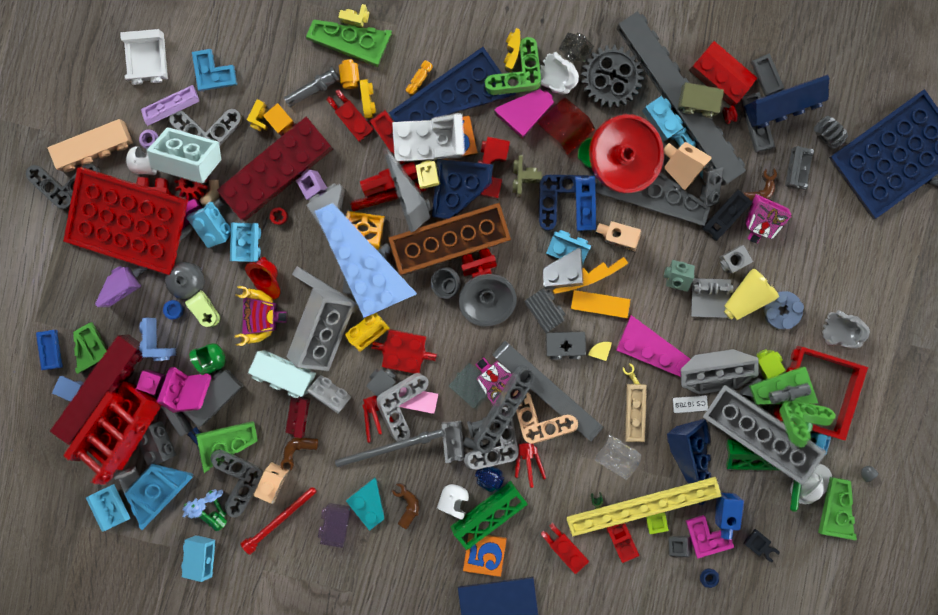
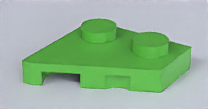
(88, 347)

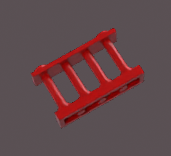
(89, 435)

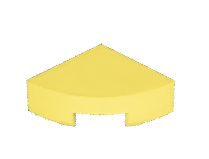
(600, 350)

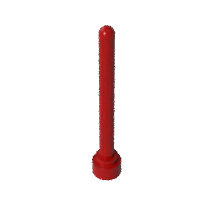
(249, 545)

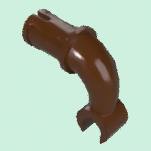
(769, 188)
(297, 444)
(412, 507)

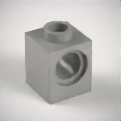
(743, 259)

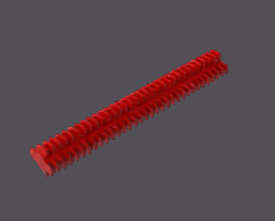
(377, 199)

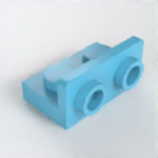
(563, 244)

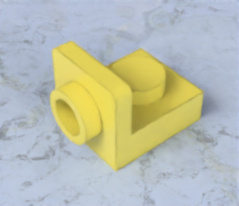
(352, 18)
(427, 174)

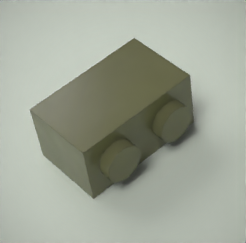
(700, 100)

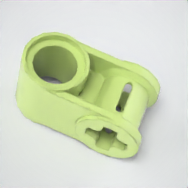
(202, 307)

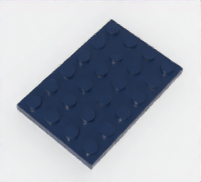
(892, 155)

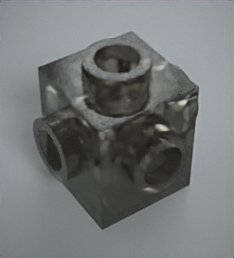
(576, 47)

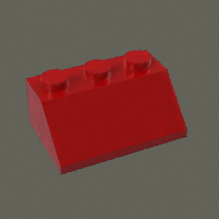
(722, 71)

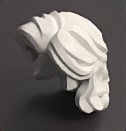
(558, 74)

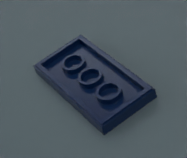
(499, 598)

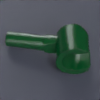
(597, 502)

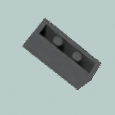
(217, 395)

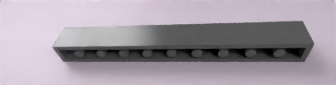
(669, 82)

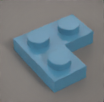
(210, 77)

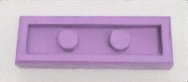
(170, 105)

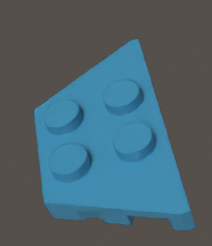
(154, 491)

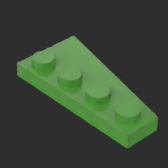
(356, 42)

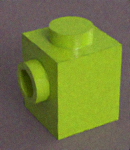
(770, 363)

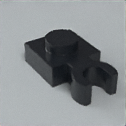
(760, 544)

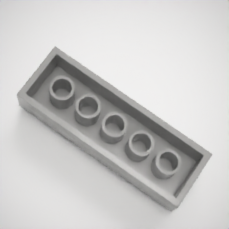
(763, 434)

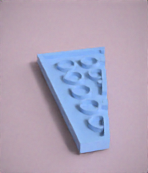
(367, 272)

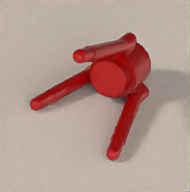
(371, 405)
(527, 450)

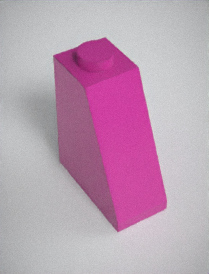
(525, 111)

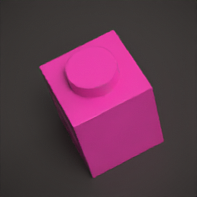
(151, 382)

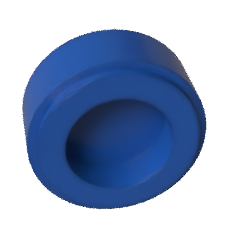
(173, 309)

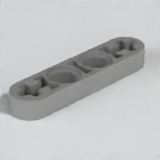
(317, 283)

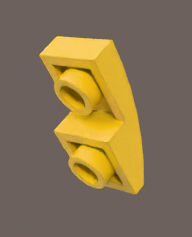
(513, 45)

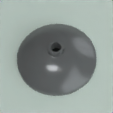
(490, 308)

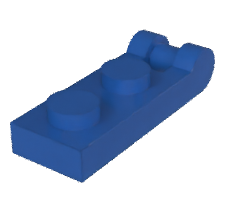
(585, 203)

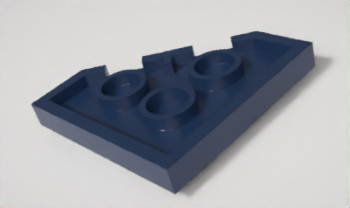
(459, 186)

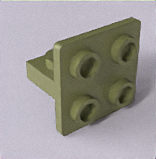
(530, 175)

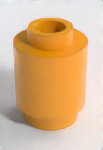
(349, 74)

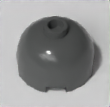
(189, 285)

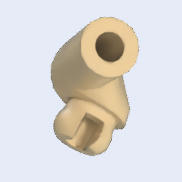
(212, 195)

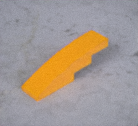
(595, 275)

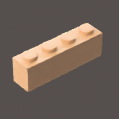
(90, 145)

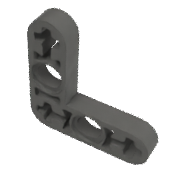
(66, 190)
(242, 474)

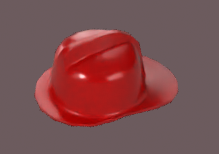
(264, 276)

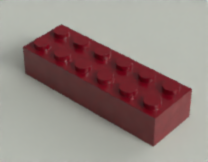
(274, 169)
(106, 376)

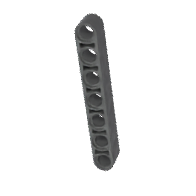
(549, 391)

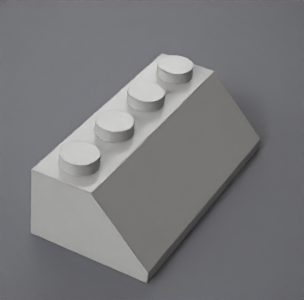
(320, 330)

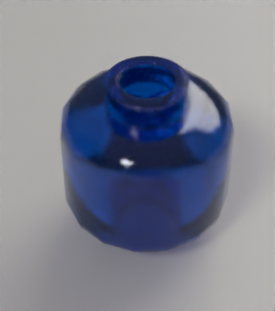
(489, 478)

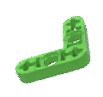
(522, 77)
(796, 412)

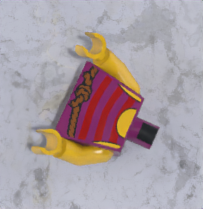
(259, 316)

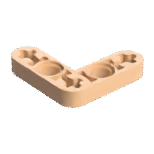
(534, 424)

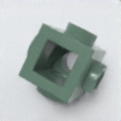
(679, 275)

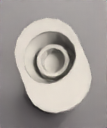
(815, 485)

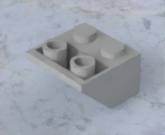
(334, 194)

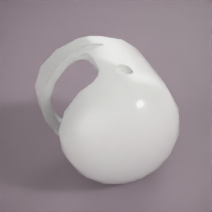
(139, 162)
(451, 500)

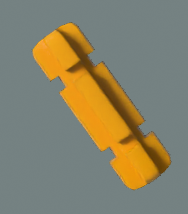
(419, 78)

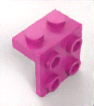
(183, 391)

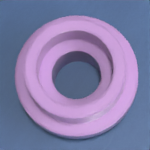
(144, 135)

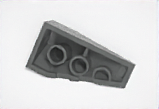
(411, 198)

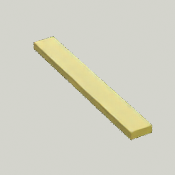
(644, 506)

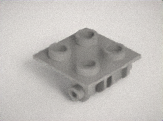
(710, 297)
(329, 393)

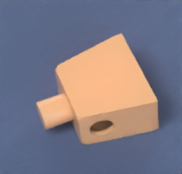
(685, 163)

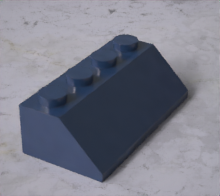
(787, 102)

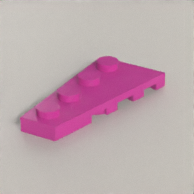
(649, 347)

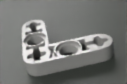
(225, 117)
(393, 405)
(503, 446)

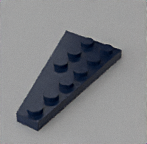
(453, 91)

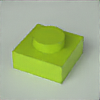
(657, 523)

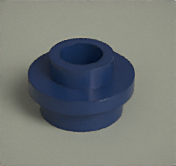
(713, 582)

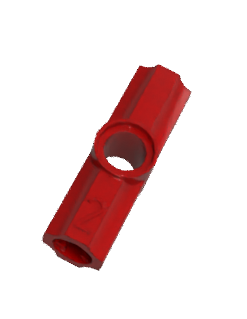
(384, 180)

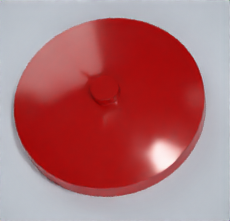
(626, 153)

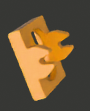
(377, 220)

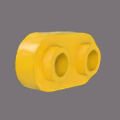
(368, 106)

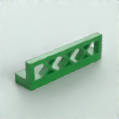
(739, 451)
(486, 509)

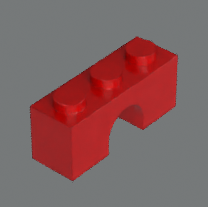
(493, 150)

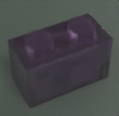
(335, 525)

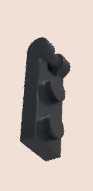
(727, 214)

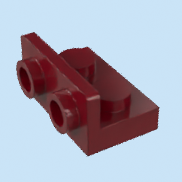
(297, 416)

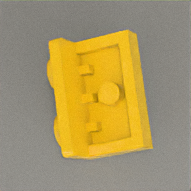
(366, 331)

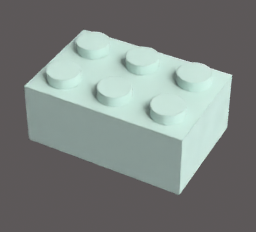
(184, 155)
(281, 373)

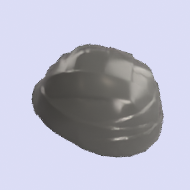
(445, 282)

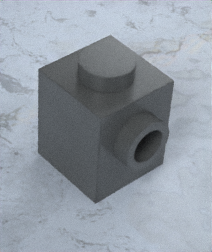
(381, 381)

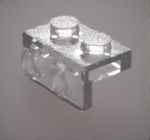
(618, 457)

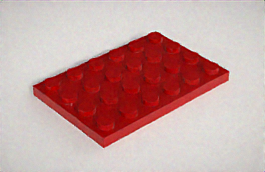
(125, 220)

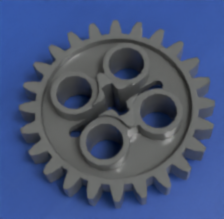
(606, 93)

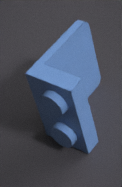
(148, 345)

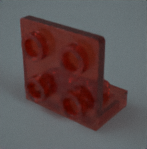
(567, 125)

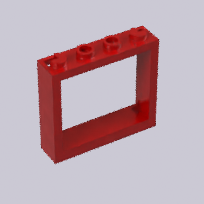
(851, 396)

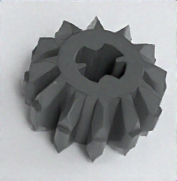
(831, 132)

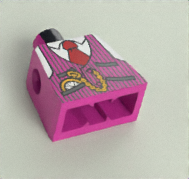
(765, 218)
(493, 378)

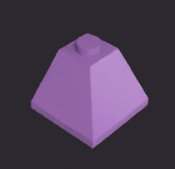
(117, 286)

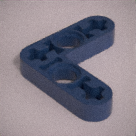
(552, 193)

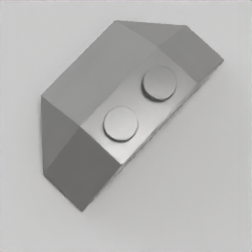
(713, 370)

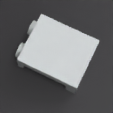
(145, 56)

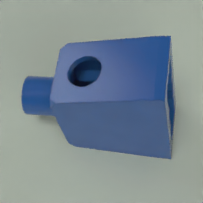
(728, 514)

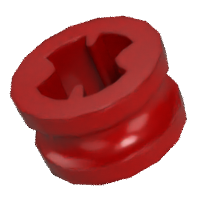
(730, 114)
(273, 218)

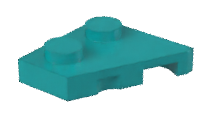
(367, 504)

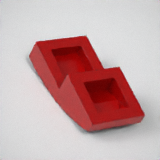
(623, 542)

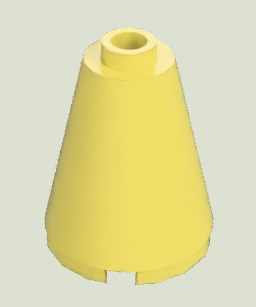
(750, 296)

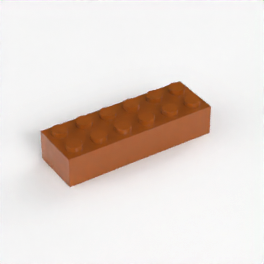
(449, 239)

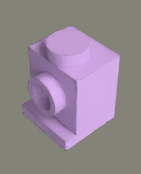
(306, 184)

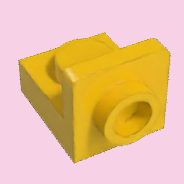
(256, 114)

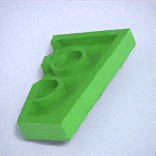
(795, 377)
(230, 439)
(837, 510)

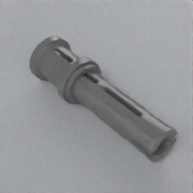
(320, 83)

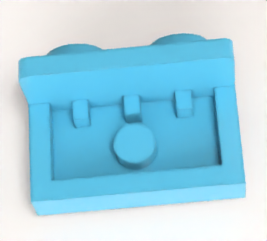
(210, 225)
(245, 242)
(108, 508)

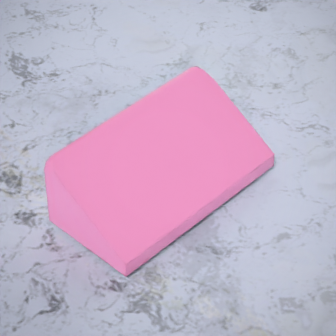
(423, 402)

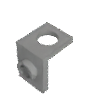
(127, 477)

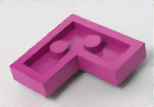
(704, 541)

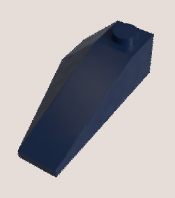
(689, 449)

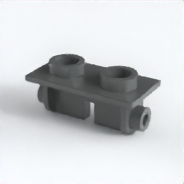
(711, 191)

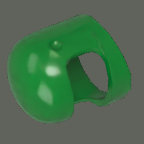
(211, 358)

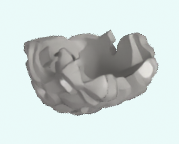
(845, 330)

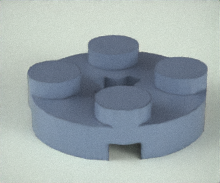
(794, 311)

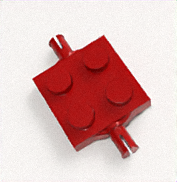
(404, 351)

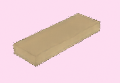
(635, 412)

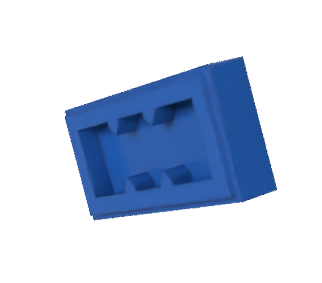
(49, 349)

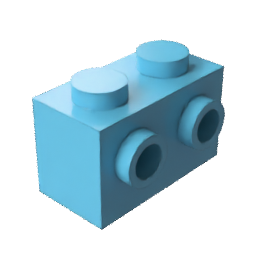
(662, 118)
(198, 558)

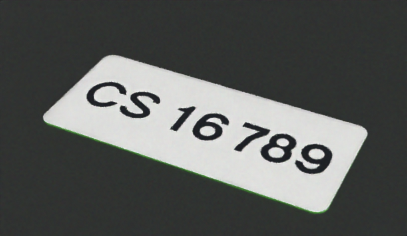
(690, 404)

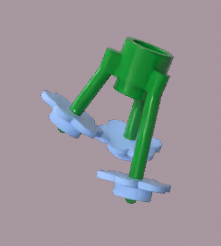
(214, 519)

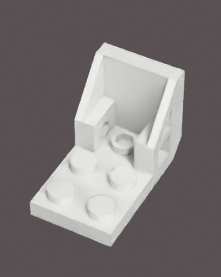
(429, 139)

